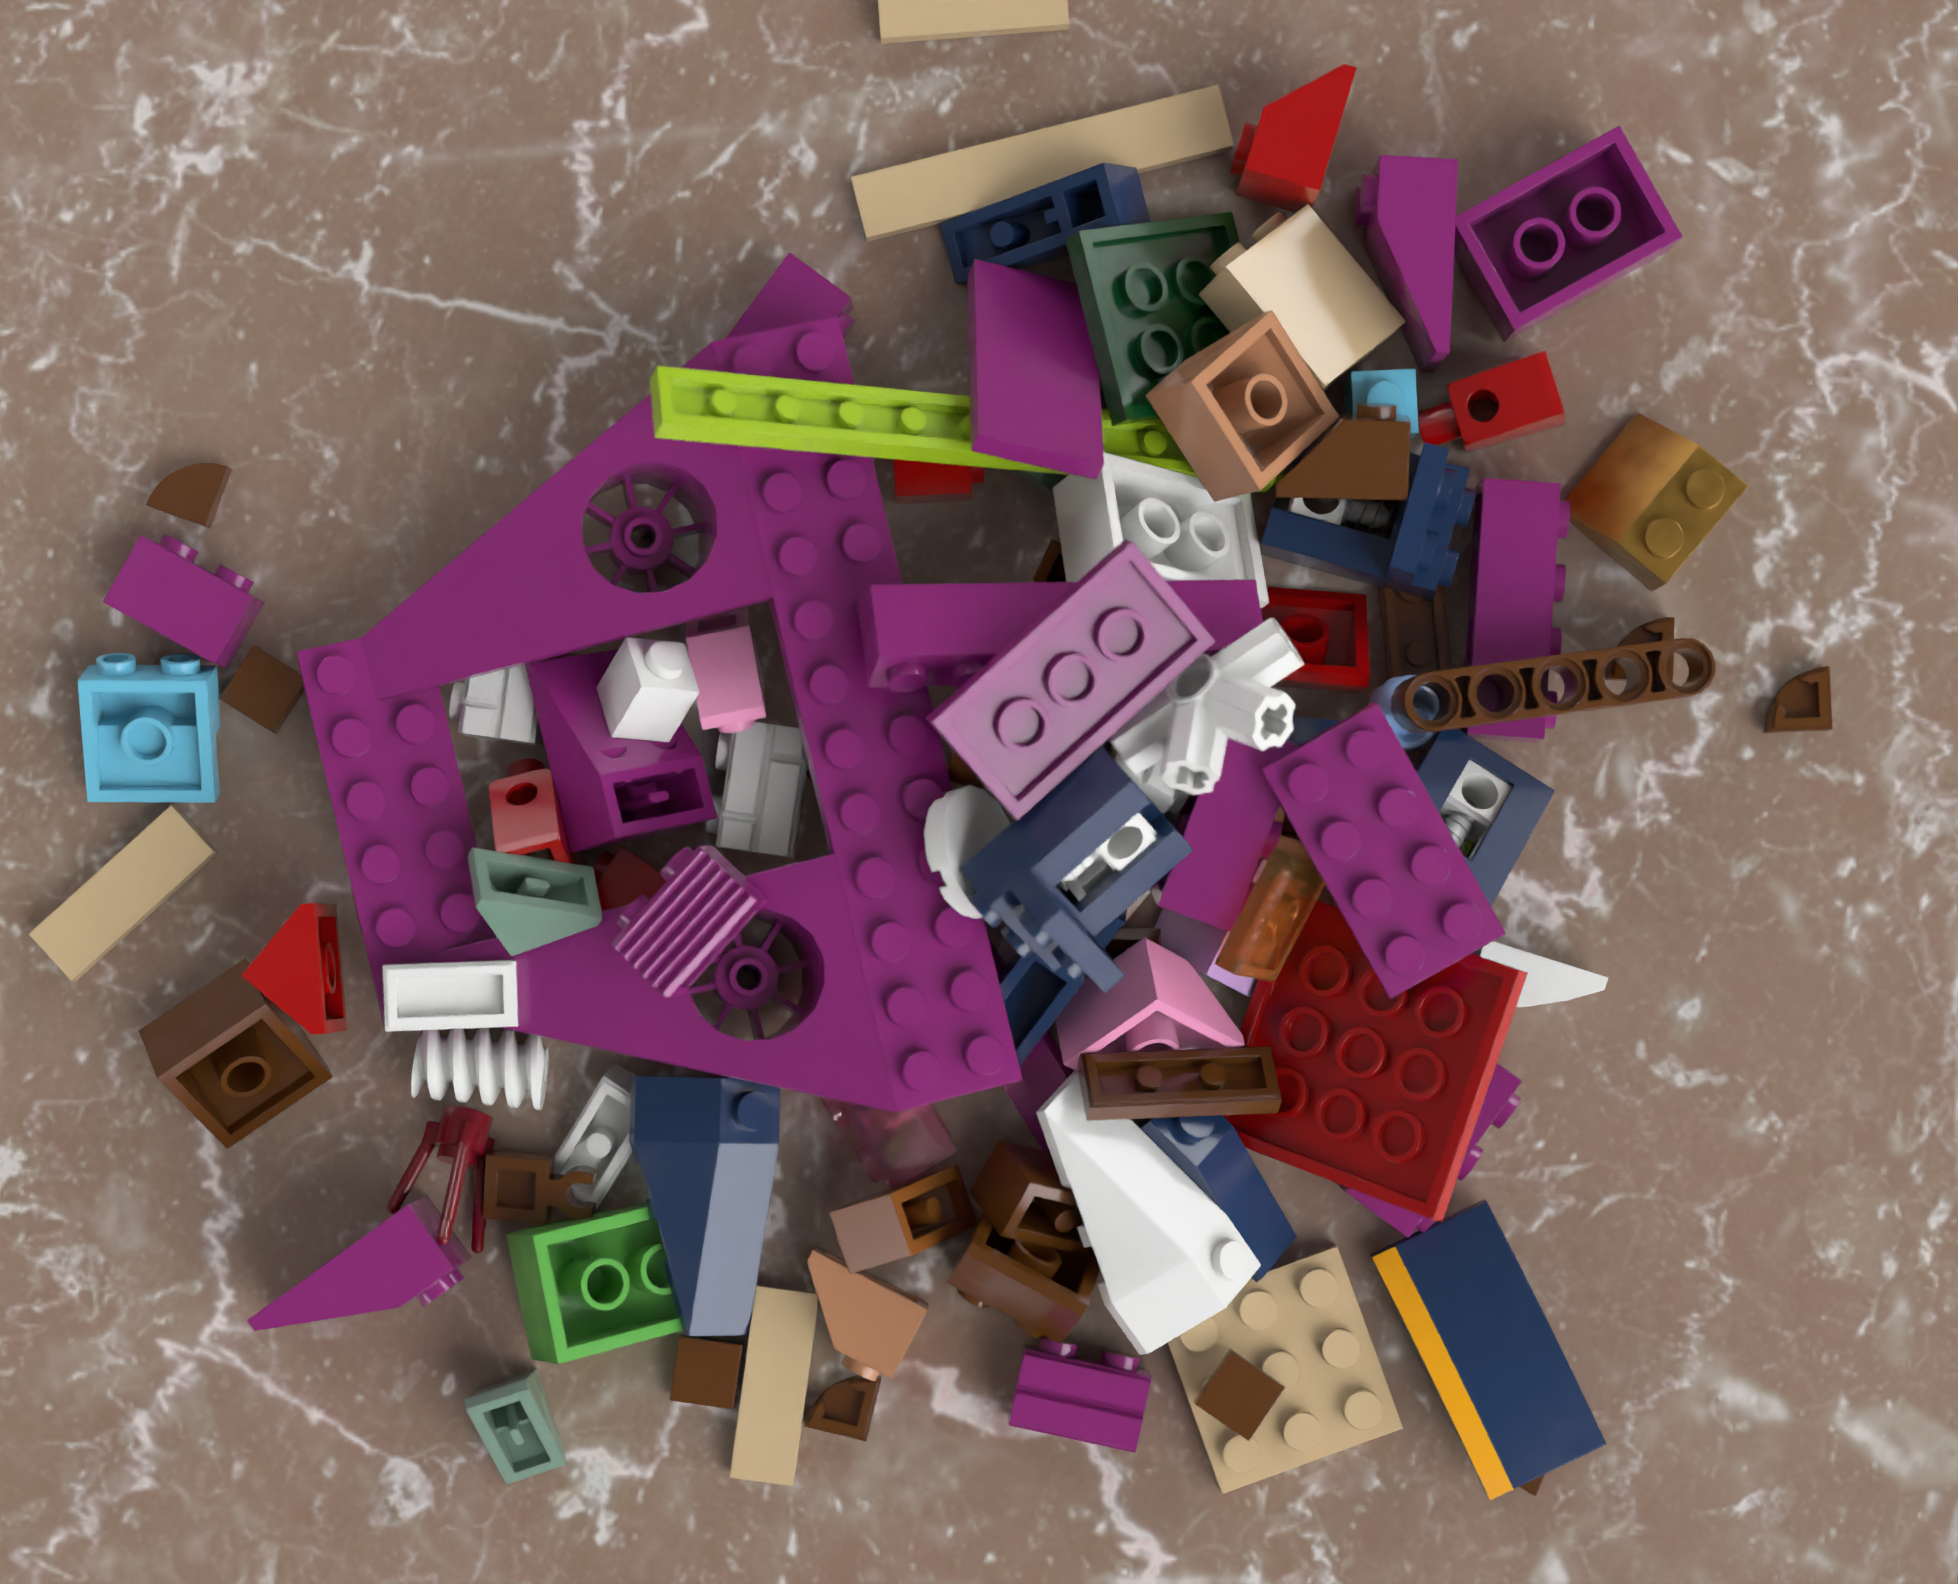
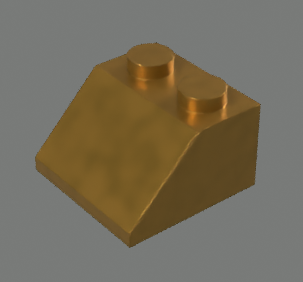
(1652, 500)

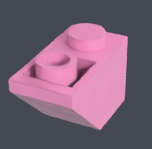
(726, 671)

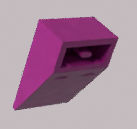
(607, 784)

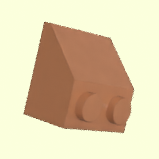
(1243, 408)

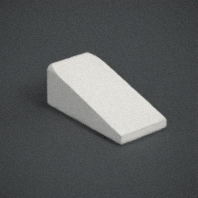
(600, 1136)

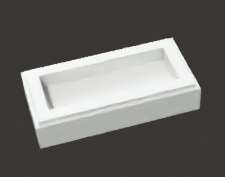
(450, 995)

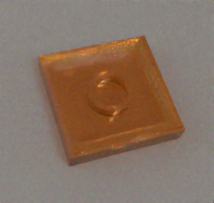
(1272, 916)

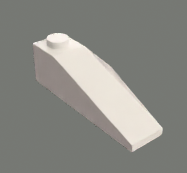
(1155, 1234)

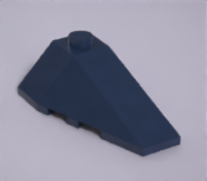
(709, 1180)

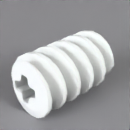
(481, 1064)

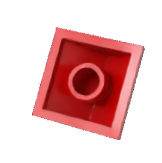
(1328, 635)
(304, 969)

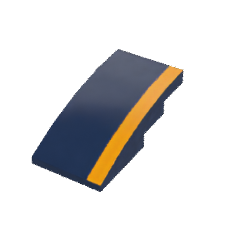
(1488, 1349)

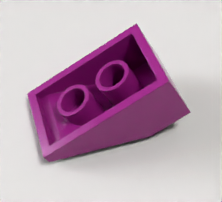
(1410, 242)
(375, 1273)

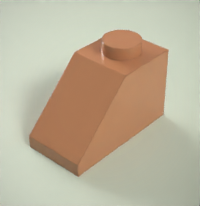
(865, 1315)

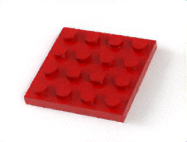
(1370, 1082)

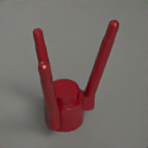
(462, 1143)

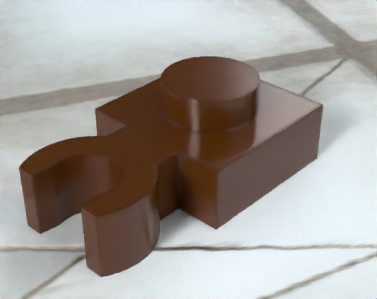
(526, 1188)

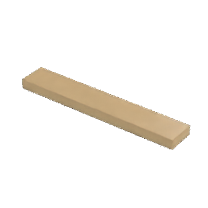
(981, 175)

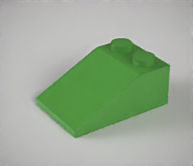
(592, 1284)

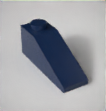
(1035, 223)
(1223, 1169)

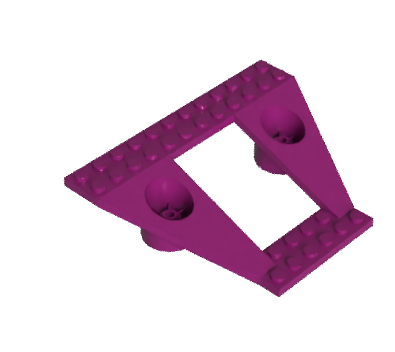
(893, 977)

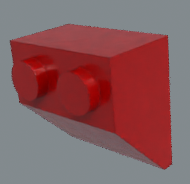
(1292, 143)

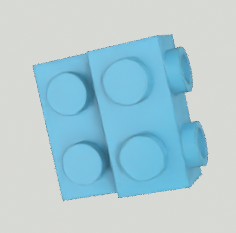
(150, 729)

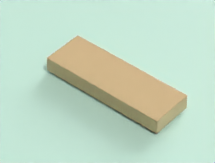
(967, 18)
(123, 893)
(774, 1385)

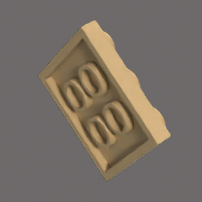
(1312, 1339)

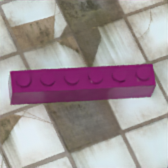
(952, 630)

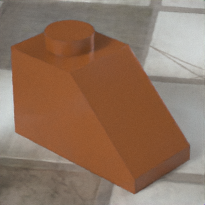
(903, 1219)

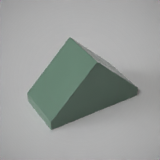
(532, 898)
(517, 1426)

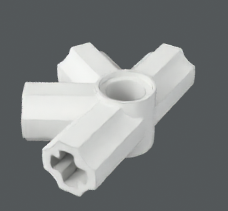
(1214, 702)

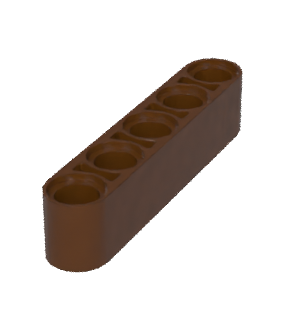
(1582, 678)

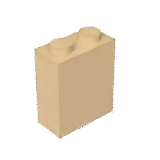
(1311, 287)

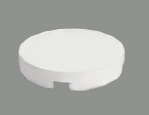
(956, 832)

